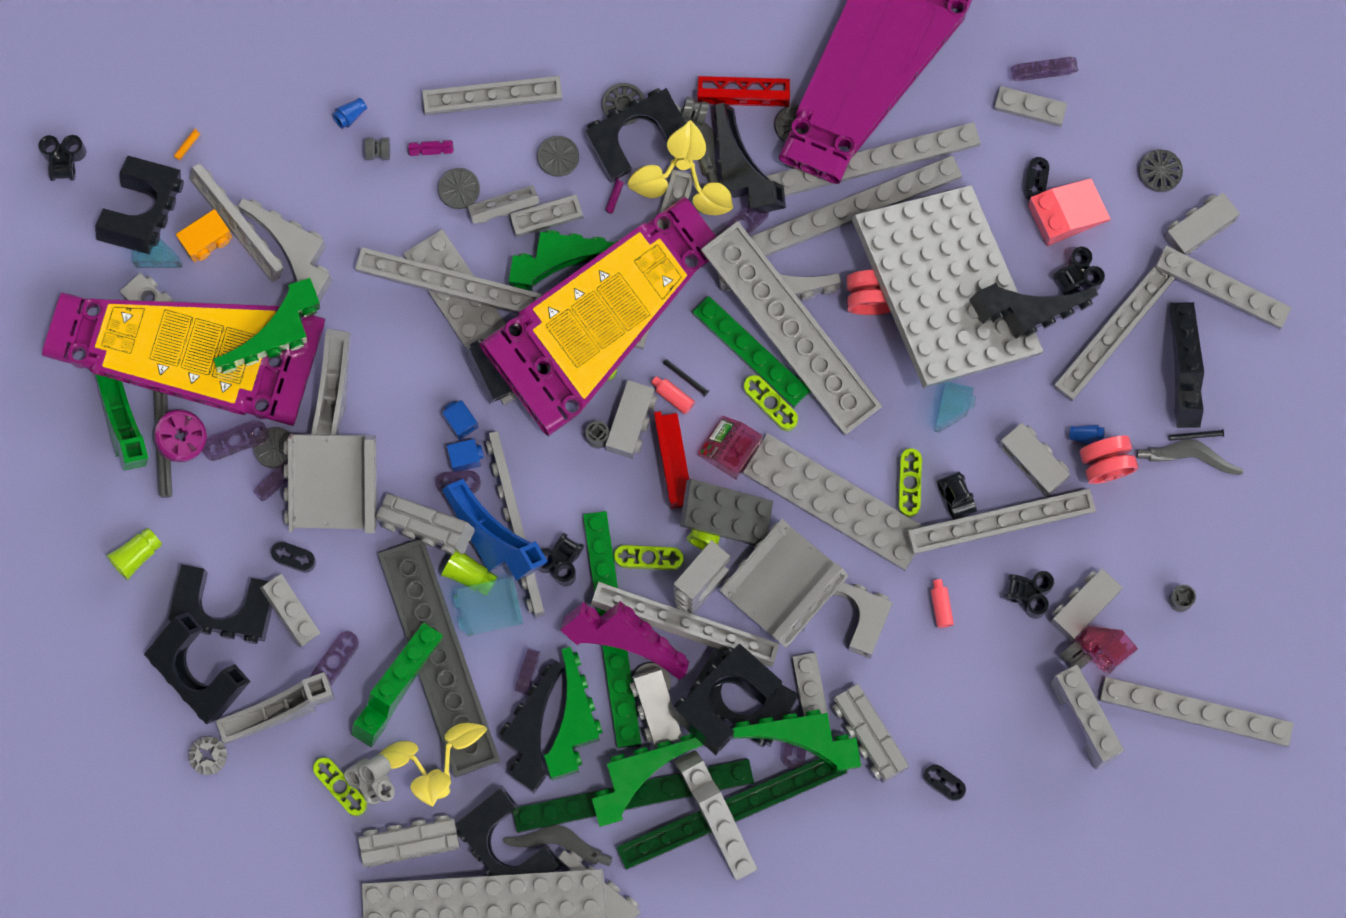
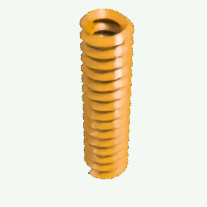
(187, 144)

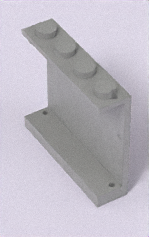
(331, 482)
(783, 583)

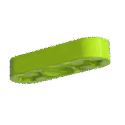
(787, 411)
(904, 465)
(630, 564)
(323, 778)

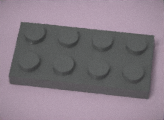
(725, 512)

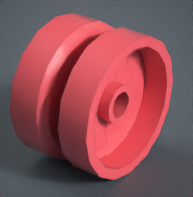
(866, 294)
(1108, 459)

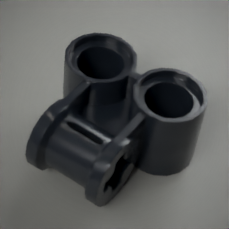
(61, 159)
(1076, 274)
(955, 492)
(563, 556)
(1029, 591)

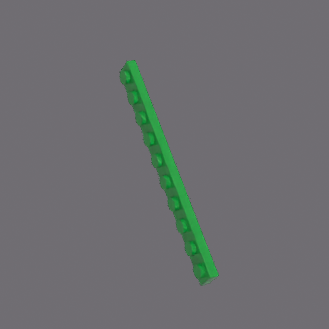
(616, 659)

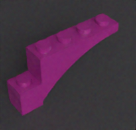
(626, 631)

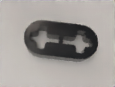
(1031, 178)
(295, 552)
(941, 787)

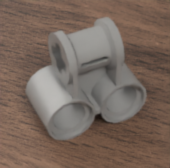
(370, 778)

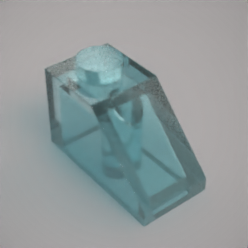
(160, 257)
(954, 405)

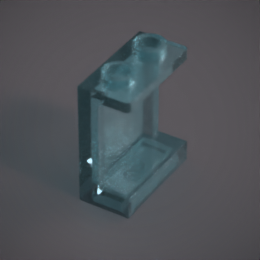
(488, 606)

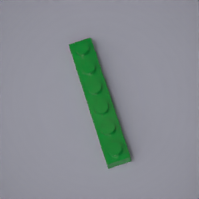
(751, 352)

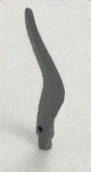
(707, 161)
(1187, 449)
(563, 837)

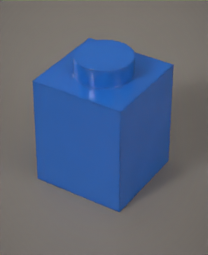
(460, 419)
(465, 455)

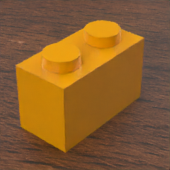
(204, 236)

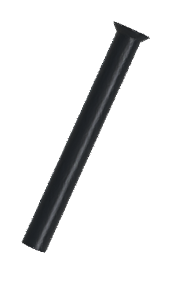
(684, 376)
(1196, 435)

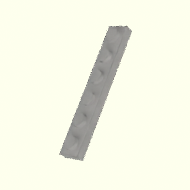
(492, 95)
(232, 217)
(1222, 287)

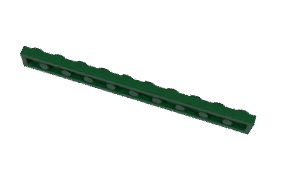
(650, 793)
(741, 806)

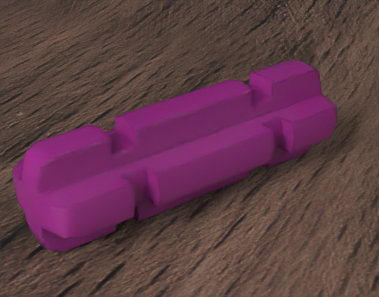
(430, 148)

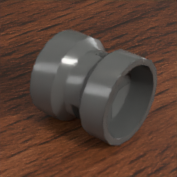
(695, 110)
(383, 148)
(597, 439)
(1182, 593)
(1081, 659)

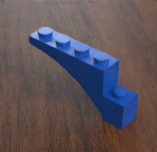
(491, 539)

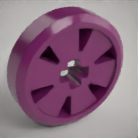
(186, 423)

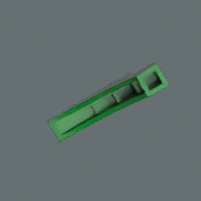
(553, 255)
(280, 333)
(123, 430)
(394, 684)
(577, 725)
(808, 733)
(631, 772)

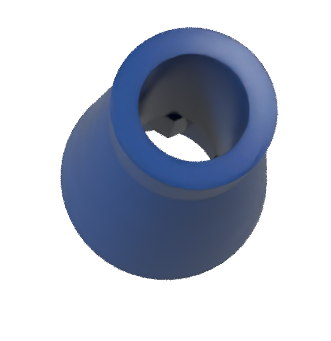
(348, 113)
(1087, 434)

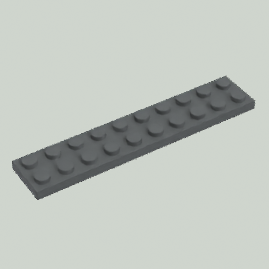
(446, 671)

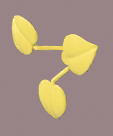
(685, 145)
(435, 783)

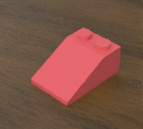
(1067, 210)

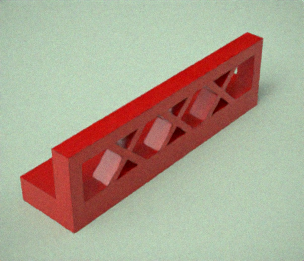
(744, 96)
(672, 457)

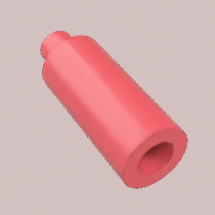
(673, 395)
(941, 605)

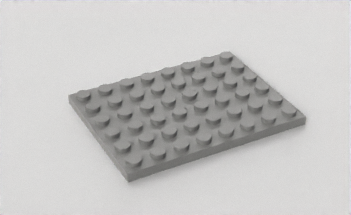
(929, 265)

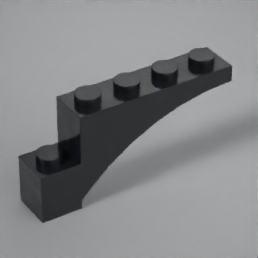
(739, 171)
(1027, 312)
(1187, 365)
(524, 732)

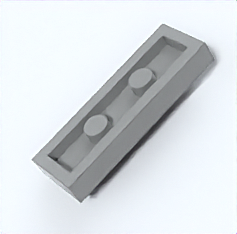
(1030, 106)
(503, 204)
(546, 215)
(290, 610)
(809, 683)

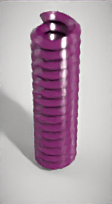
(614, 196)

